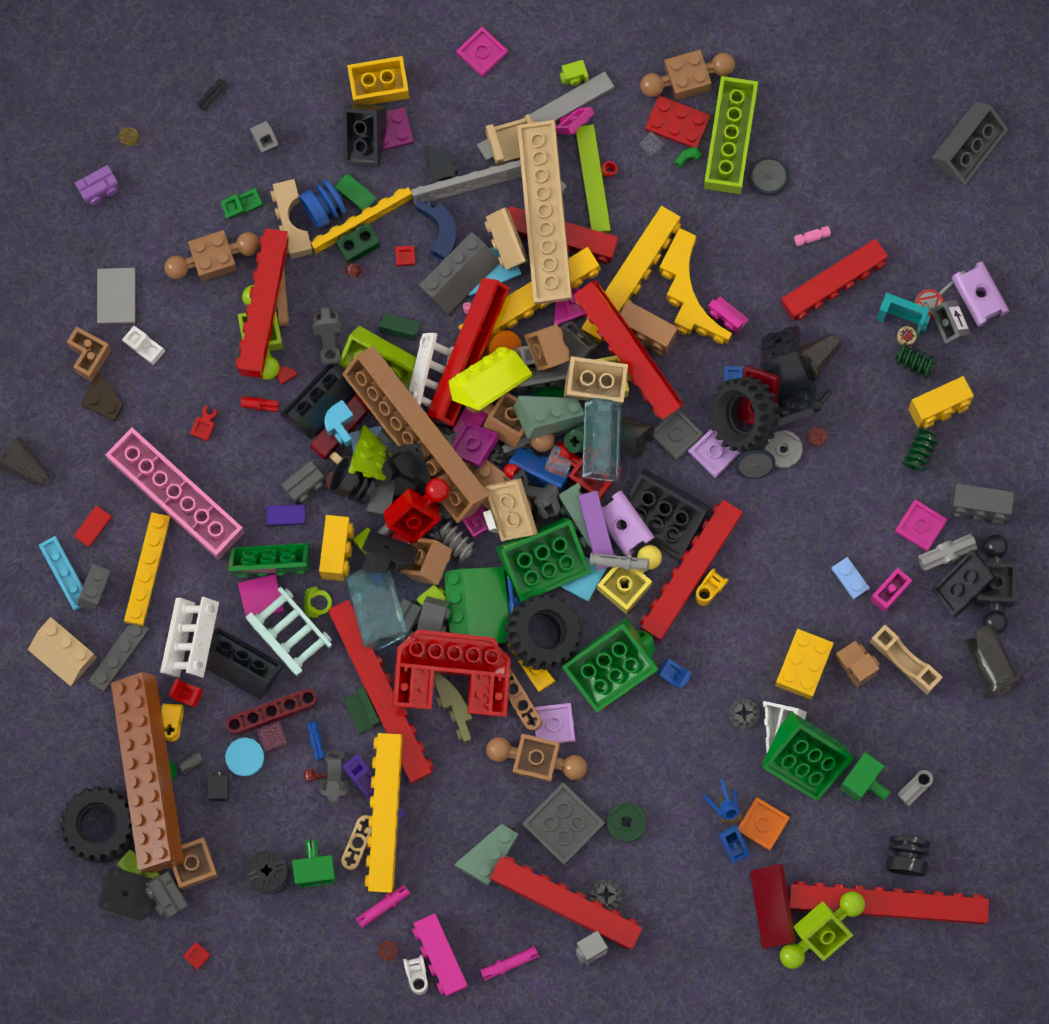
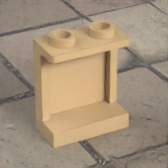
(505, 141)

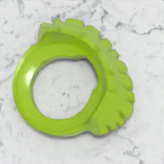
(311, 593)

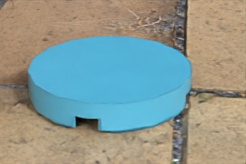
(244, 757)

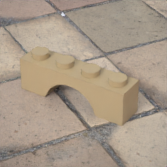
(287, 197)
(894, 650)

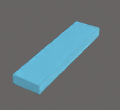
(62, 570)

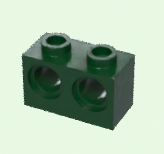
(361, 248)

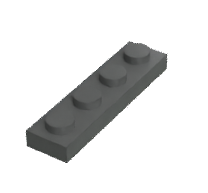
(118, 656)

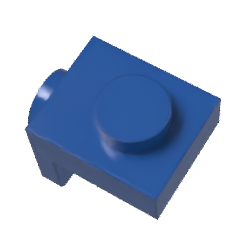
(674, 673)

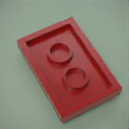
(677, 122)

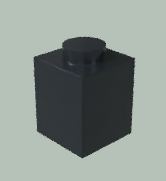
(218, 787)

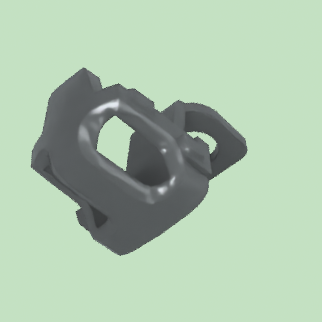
(327, 327)
(542, 496)
(334, 786)

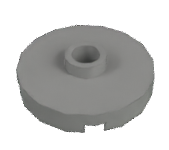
(790, 442)

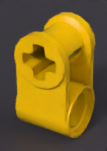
(712, 585)
(172, 718)

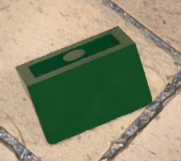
(399, 327)
(361, 711)

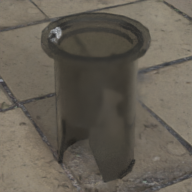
(992, 662)

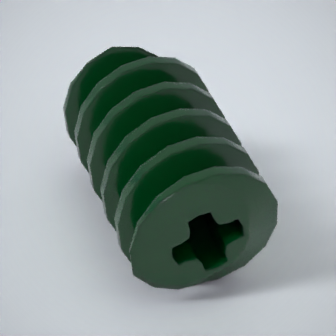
(915, 360)
(575, 439)
(920, 450)

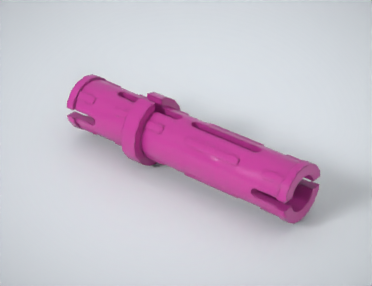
(381, 907)
(507, 964)

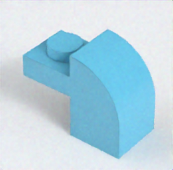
(336, 419)

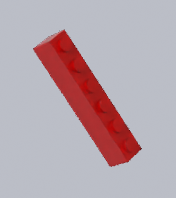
(578, 237)
(834, 279)

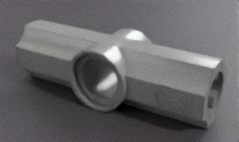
(947, 552)

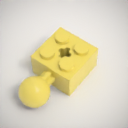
(637, 582)

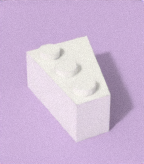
(775, 716)

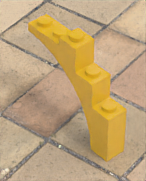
(691, 314)

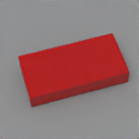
(92, 526)

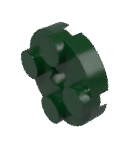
(626, 811)

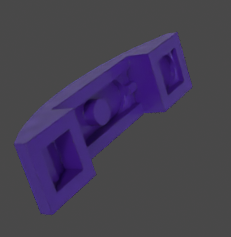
(362, 778)

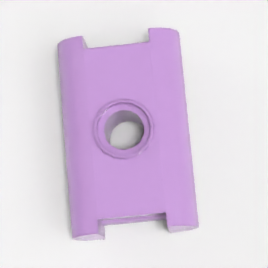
(980, 280)
(636, 529)

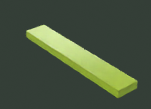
(592, 179)

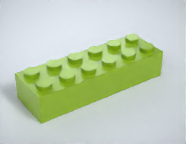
(730, 135)

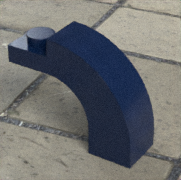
(447, 230)

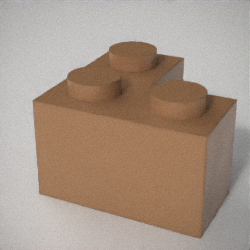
(92, 351)
(856, 664)

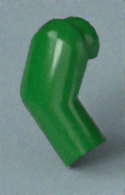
(692, 152)

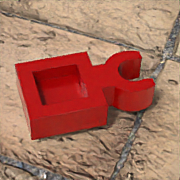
(203, 426)

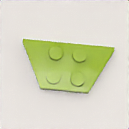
(368, 455)

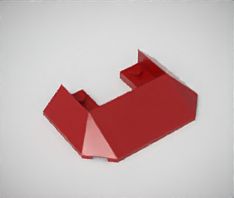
(452, 654)

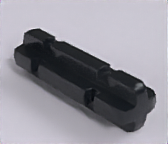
(211, 94)
(433, 534)

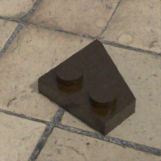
(102, 399)

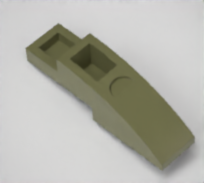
(451, 699)

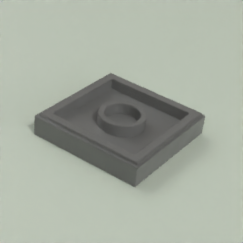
(677, 434)

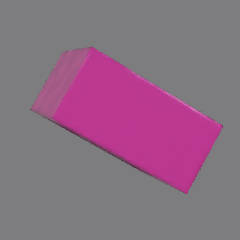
(476, 523)

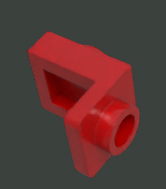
(185, 693)

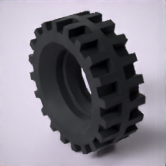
(726, 417)

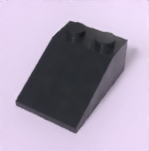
(364, 134)

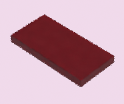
(772, 906)

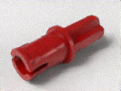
(259, 404)

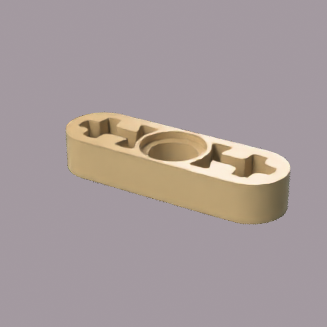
(358, 826)

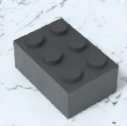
(981, 504)

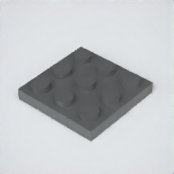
(563, 823)

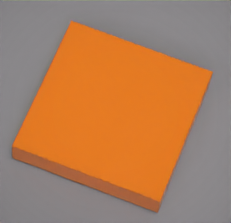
(763, 823)

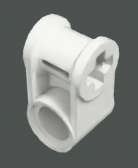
(416, 971)

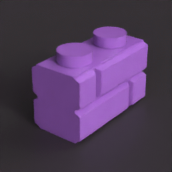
(97, 185)

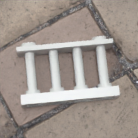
(422, 365)
(178, 637)

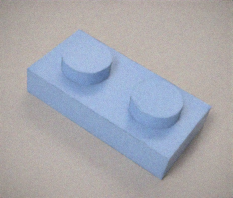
(850, 578)

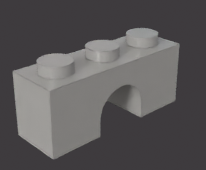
(591, 948)

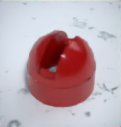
(607, 166)
(510, 470)

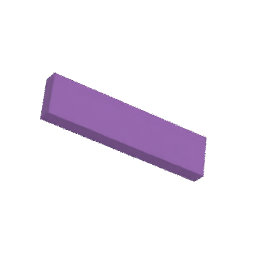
(595, 524)

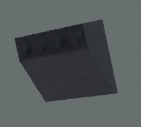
(667, 512)

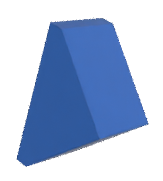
(733, 844)

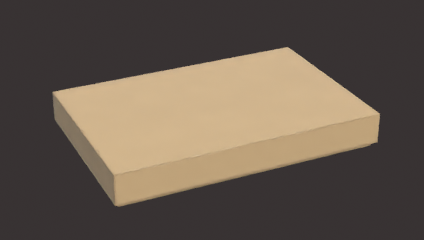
(511, 510)

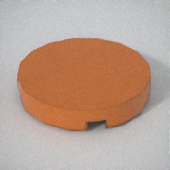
(503, 339)

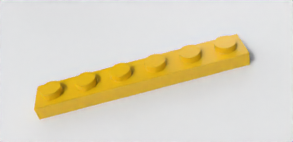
(368, 215)
(147, 569)

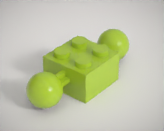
(271, 366)
(822, 930)

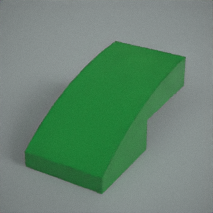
(355, 192)
(241, 204)

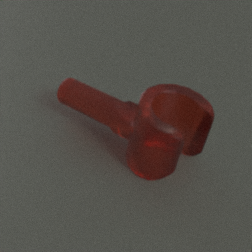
(311, 776)

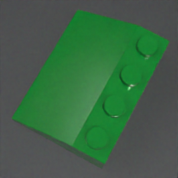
(269, 559)
(544, 559)
(478, 602)
(610, 665)
(806, 757)

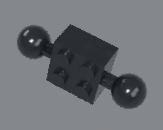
(1003, 589)

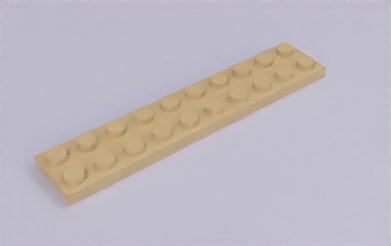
(544, 212)

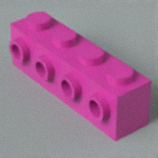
(440, 954)

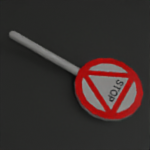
(931, 298)

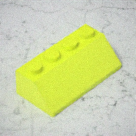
(489, 379)

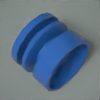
(322, 204)

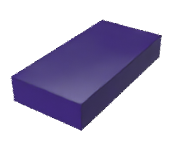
(286, 515)

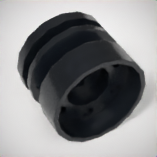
(354, 485)
(908, 854)
(277, 878)

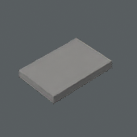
(116, 296)

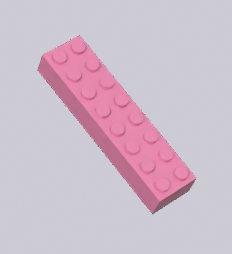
(175, 493)

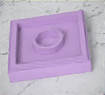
(712, 454)
(556, 723)

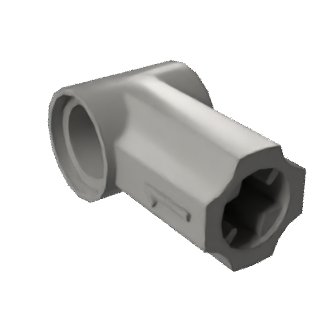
(914, 788)

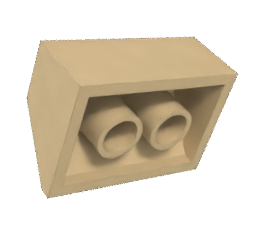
(506, 239)
(595, 379)
(61, 652)

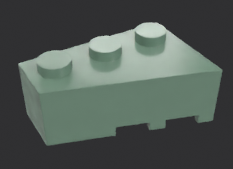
(547, 414)
(571, 508)
(483, 857)

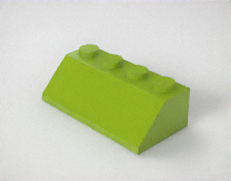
(399, 360)

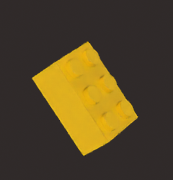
(378, 81)
(941, 403)
(336, 548)
(804, 664)

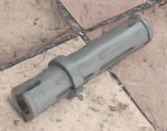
(619, 561)

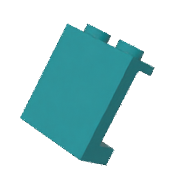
(905, 310)

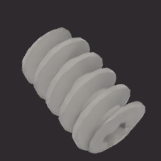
(455, 542)

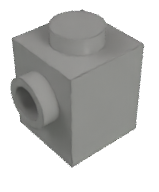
(263, 136)

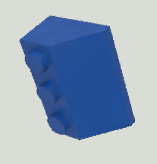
(534, 469)

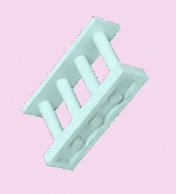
(283, 649)

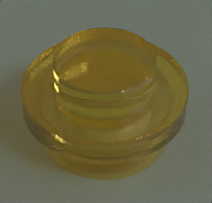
(128, 136)

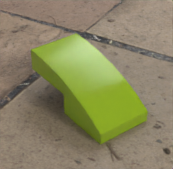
(129, 863)

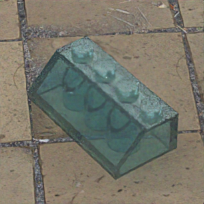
(602, 440)
(376, 608)

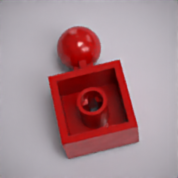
(586, 484)
(416, 514)

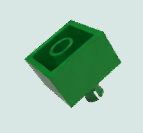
(863, 779)
(314, 869)

